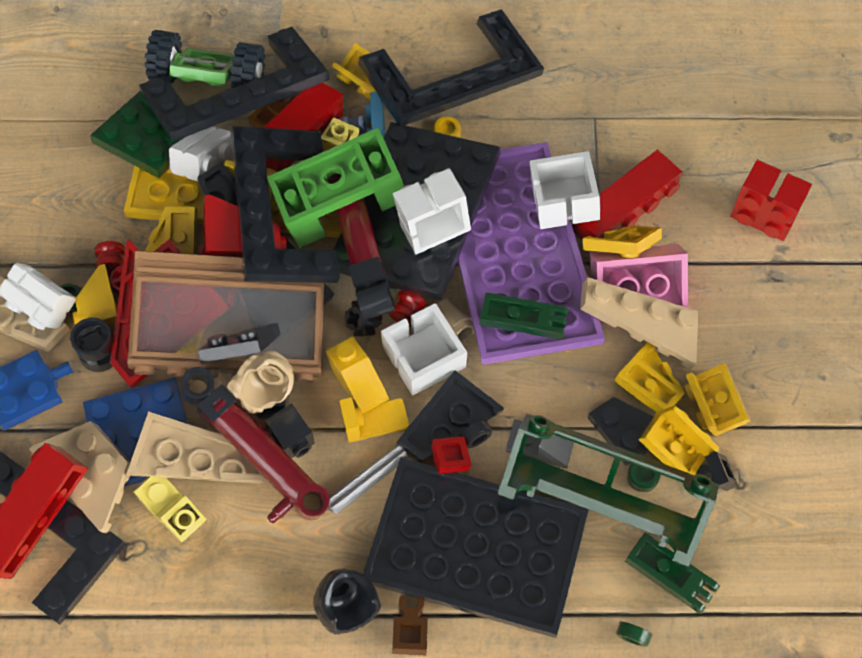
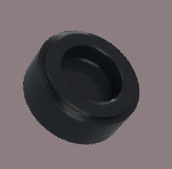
(477, 433)

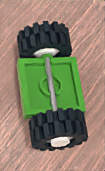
(215, 68)

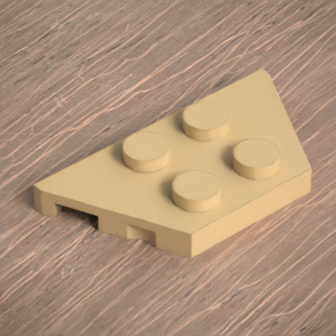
(106, 475)

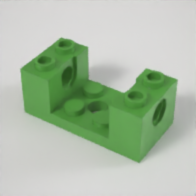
(305, 194)

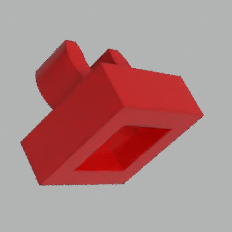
(451, 455)

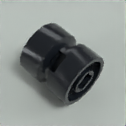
(93, 344)

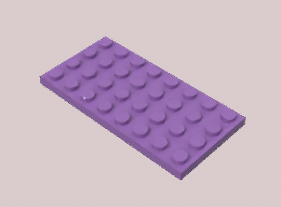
(519, 260)

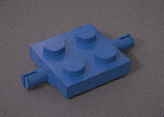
(28, 388)

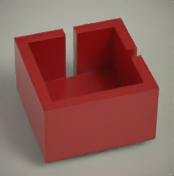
(763, 212)

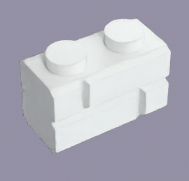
(200, 152)
(36, 296)

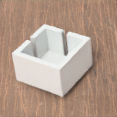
(565, 189)
(432, 211)
(427, 354)

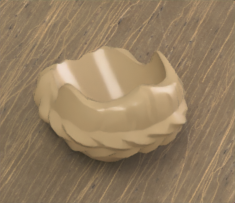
(262, 381)

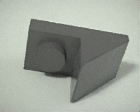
(550, 451)

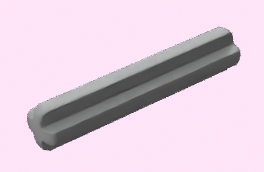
(366, 478)

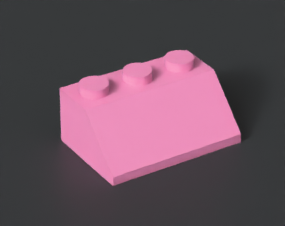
(655, 272)

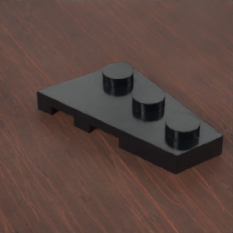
(448, 415)

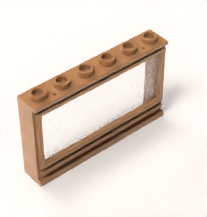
(195, 297)

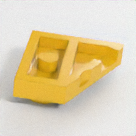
(179, 226)
(626, 241)
(650, 380)

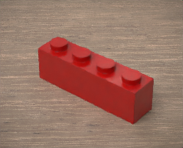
(308, 111)
(633, 196)
(34, 503)

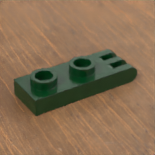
(523, 316)
(675, 578)

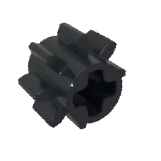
(356, 322)

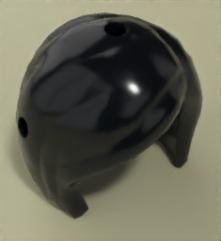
(345, 601)

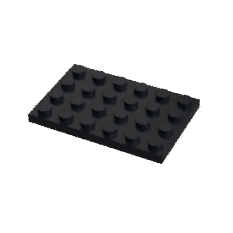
(416, 157)
(476, 549)

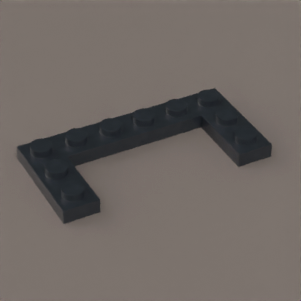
(408, 105)
(179, 121)
(259, 257)
(90, 559)

